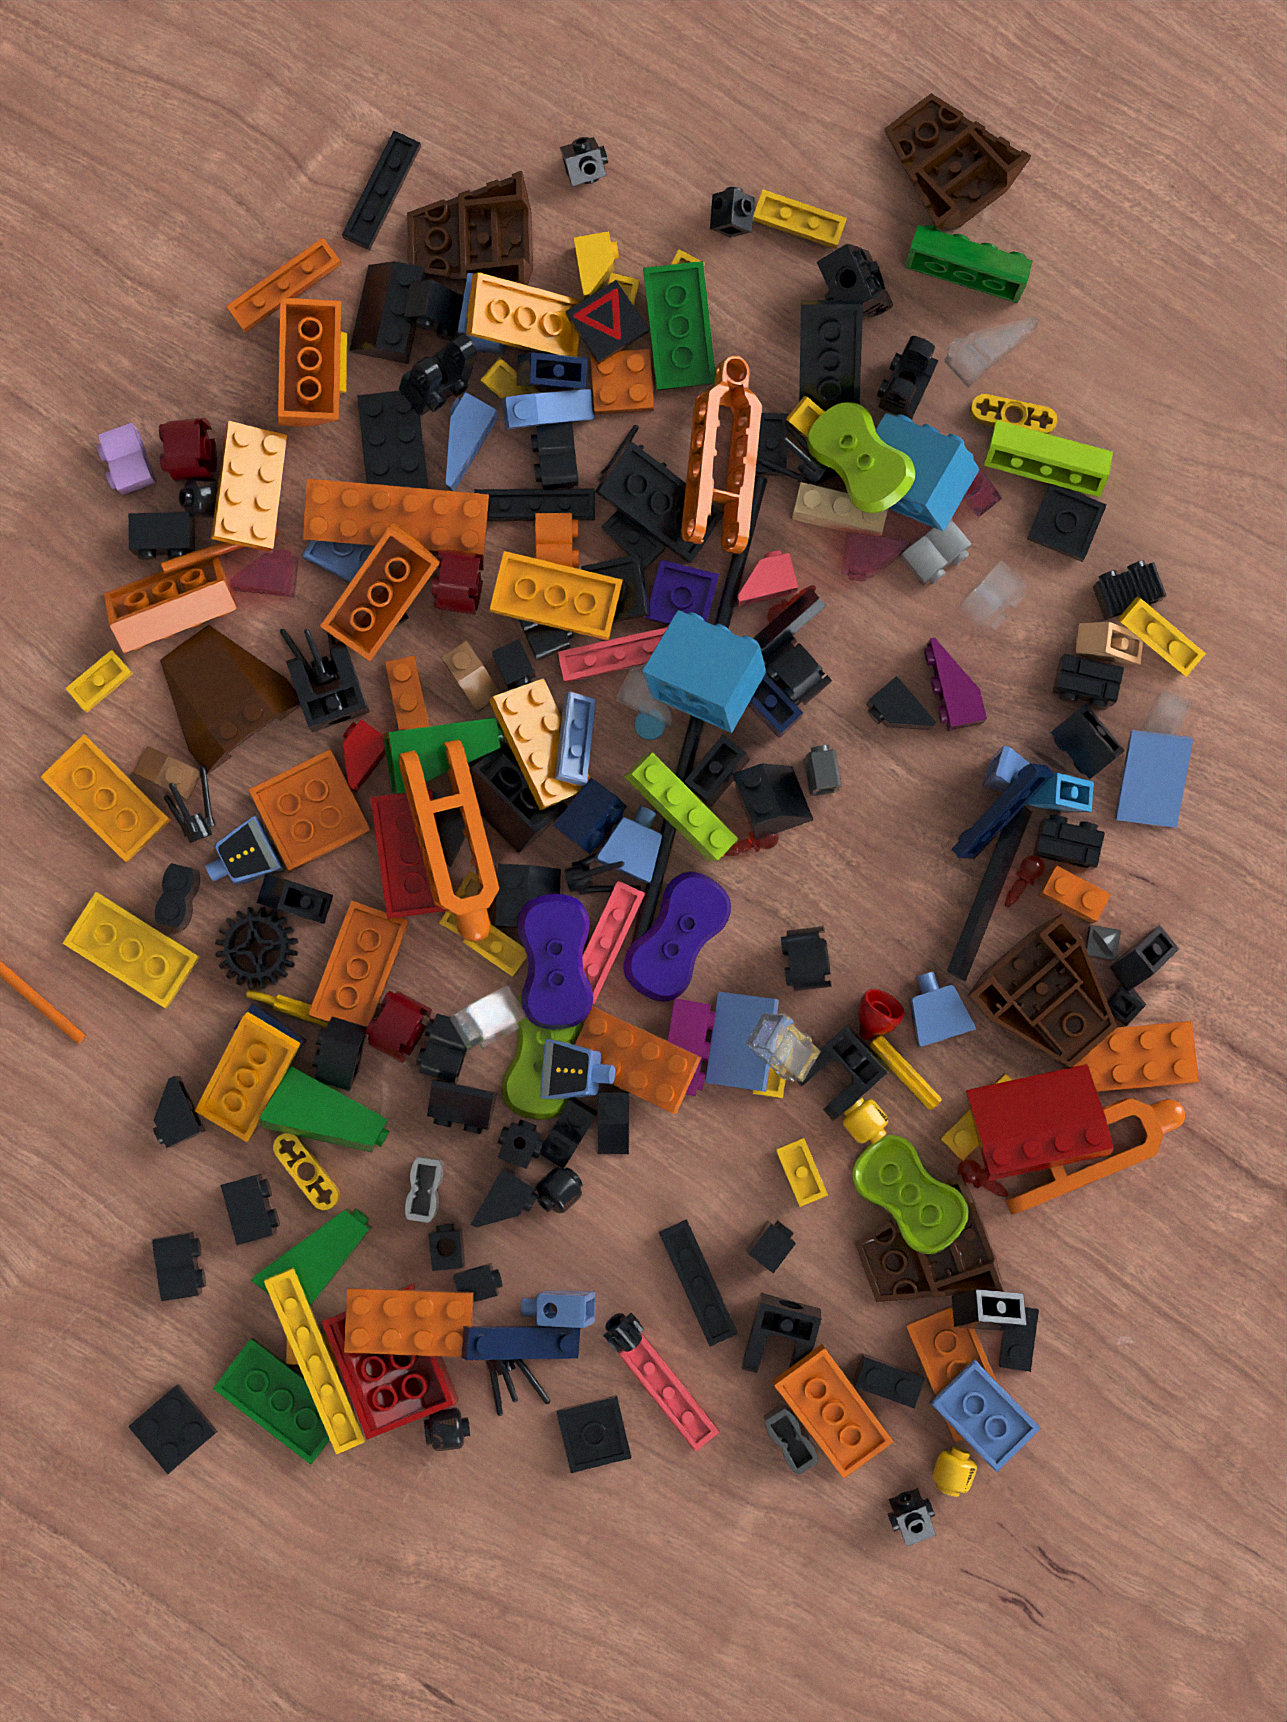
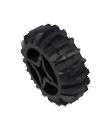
(253, 935)

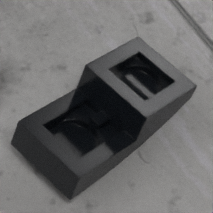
(568, 1132)

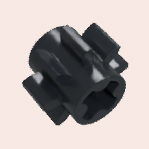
(623, 1332)

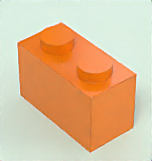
(1073, 894)

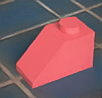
(769, 580)

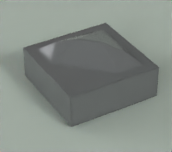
(1103, 942)

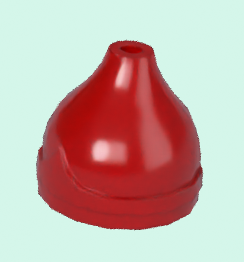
(878, 1013)

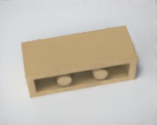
(835, 511)

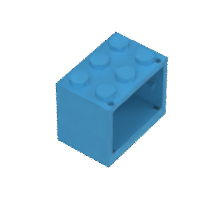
(941, 468)
(705, 670)

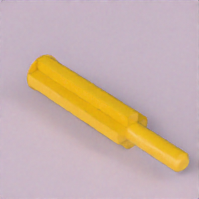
(285, 1005)

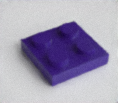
(681, 589)

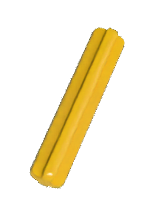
(905, 1072)

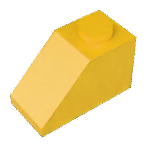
(595, 260)

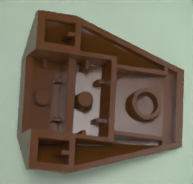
(223, 695)
(1048, 993)

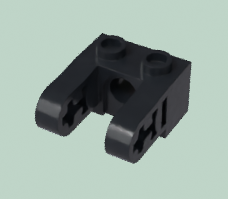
(836, 272)
(915, 363)
(448, 366)
(335, 705)
(857, 1059)
(782, 1319)

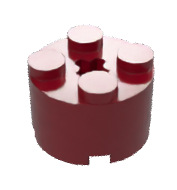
(188, 449)
(458, 581)
(398, 1025)

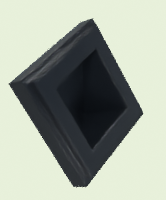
(1125, 1004)

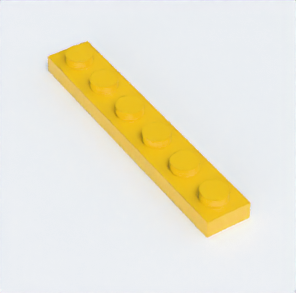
(314, 1360)

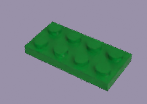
(679, 325)
(274, 1399)

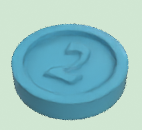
(648, 728)

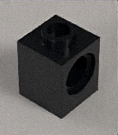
(514, 664)
(439, 1260)
(480, 1280)

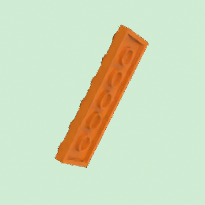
(365, 511)

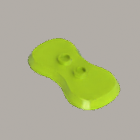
(870, 468)
(524, 1075)
(923, 1207)

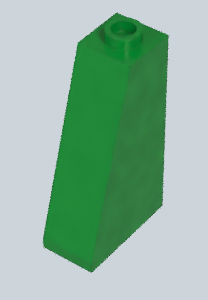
(476, 736)
(323, 1114)
(320, 1254)

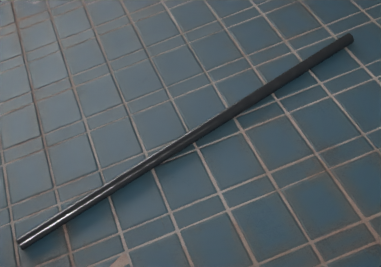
(695, 724)

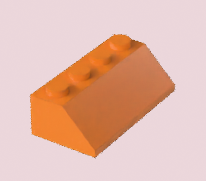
(309, 362)
(380, 592)
(168, 603)

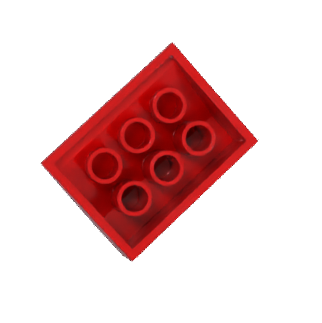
(1039, 1122)
(390, 1387)

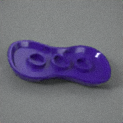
(554, 938)
(665, 956)

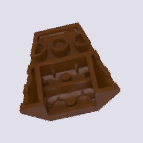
(953, 161)
(475, 233)
(904, 1274)

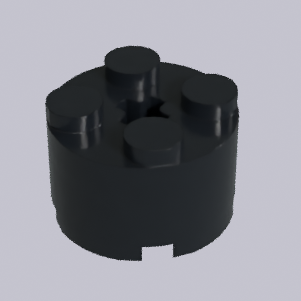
(797, 671)
(807, 958)

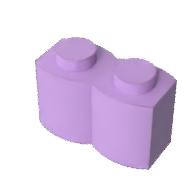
(126, 459)

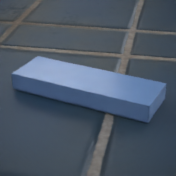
(575, 739)

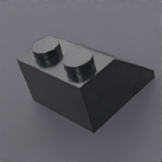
(771, 798)
(518, 886)
(461, 1105)
(506, 1199)

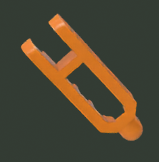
(732, 392)
(469, 912)
(1156, 1119)

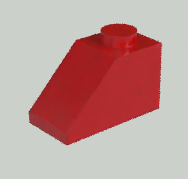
(362, 752)

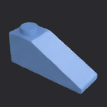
(547, 408)
(469, 427)
(1003, 769)

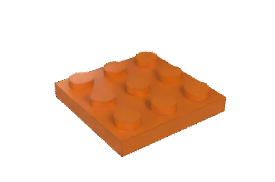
(310, 810)

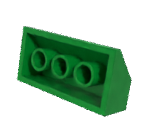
(969, 263)

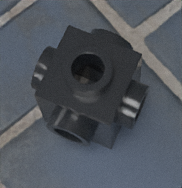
(584, 161)
(732, 212)
(511, 1152)
(912, 1516)

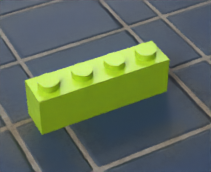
(1048, 458)
(680, 807)

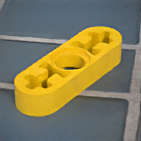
(1023, 407)
(293, 1171)

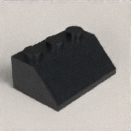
(380, 322)
(508, 801)

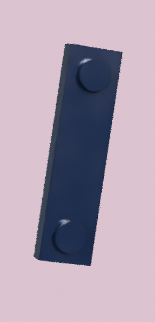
(1027, 784)
(520, 1342)

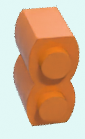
(555, 538)

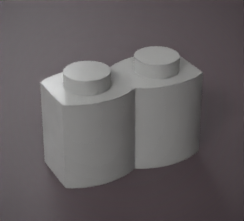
(935, 552)
(425, 1180)

